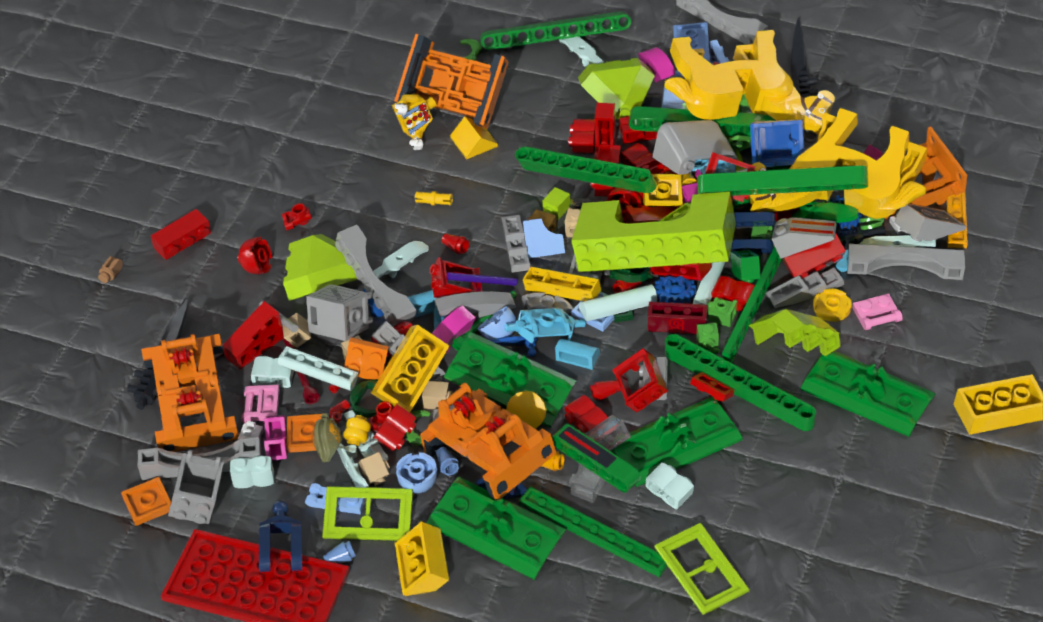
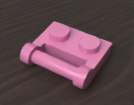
(876, 307)
(267, 402)

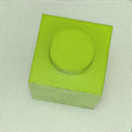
(556, 202)

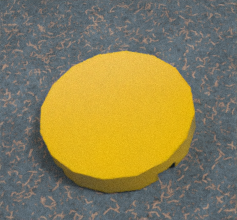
(832, 305)
(528, 407)

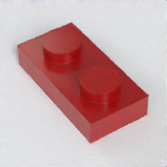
(712, 386)

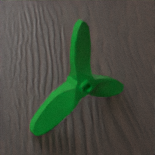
(827, 211)

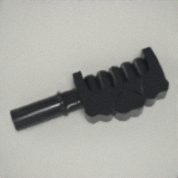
(856, 236)

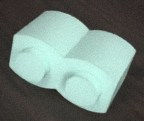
(268, 372)
(251, 472)
(669, 485)

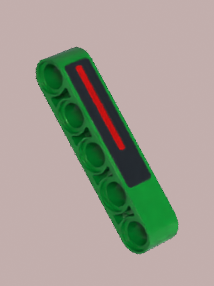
(596, 458)

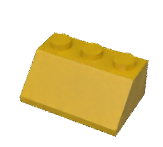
(421, 560)

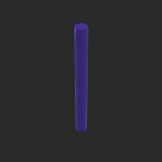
(481, 279)

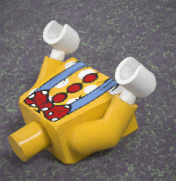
(414, 116)

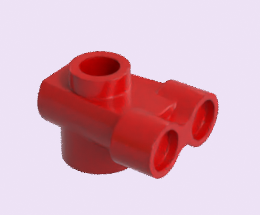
(298, 216)
(382, 410)

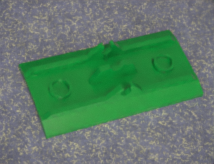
(505, 373)
(868, 392)
(679, 438)
(495, 527)

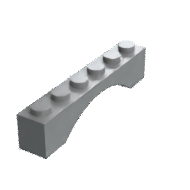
(739, 28)
(942, 262)
(393, 304)
(166, 464)

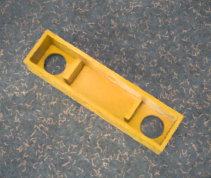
(557, 284)

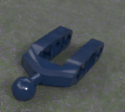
(753, 219)
(280, 524)

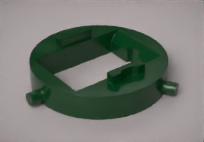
(628, 276)
(358, 393)

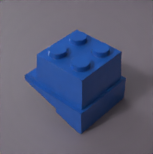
(777, 142)

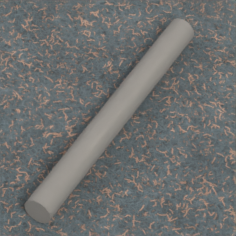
(286, 322)

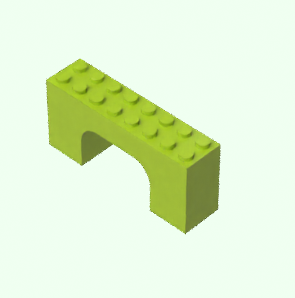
(700, 236)

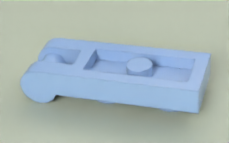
(348, 505)

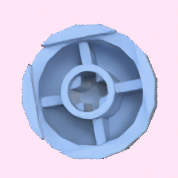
(495, 328)
(416, 472)

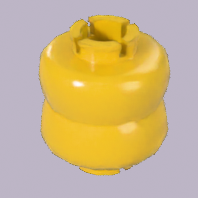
(357, 430)

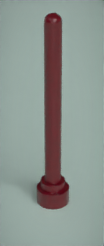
(310, 393)

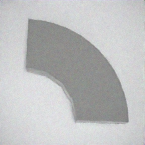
(543, 301)

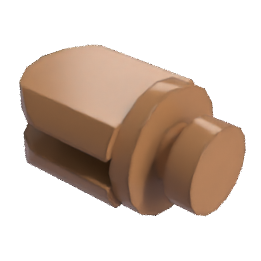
(110, 269)

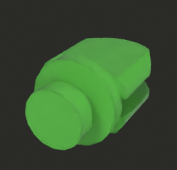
(871, 222)

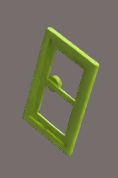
(366, 521)
(718, 559)

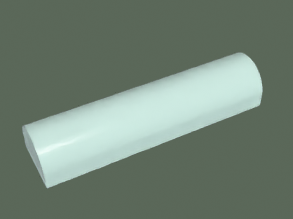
(706, 286)
(618, 302)
(318, 368)

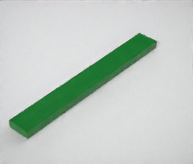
(751, 306)
(594, 531)

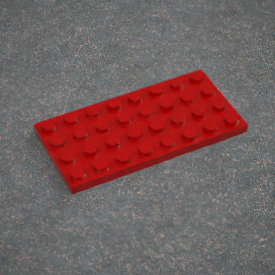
(225, 580)

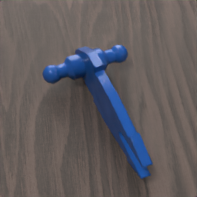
(511, 341)

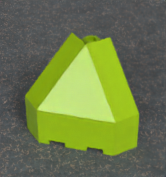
(618, 83)
(314, 265)
(797, 328)

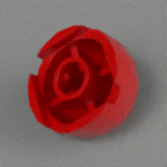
(626, 198)
(255, 256)

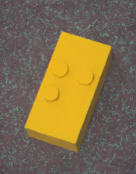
(410, 368)
(999, 404)

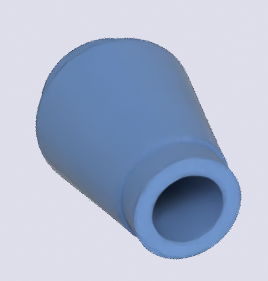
(447, 461)
(340, 554)

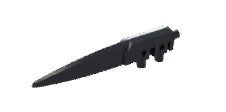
(799, 73)
(146, 391)

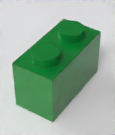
(745, 265)

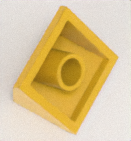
(472, 139)
(667, 191)

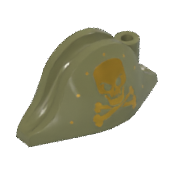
(326, 437)

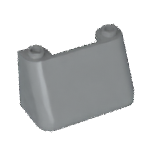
(683, 143)

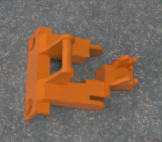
(942, 160)

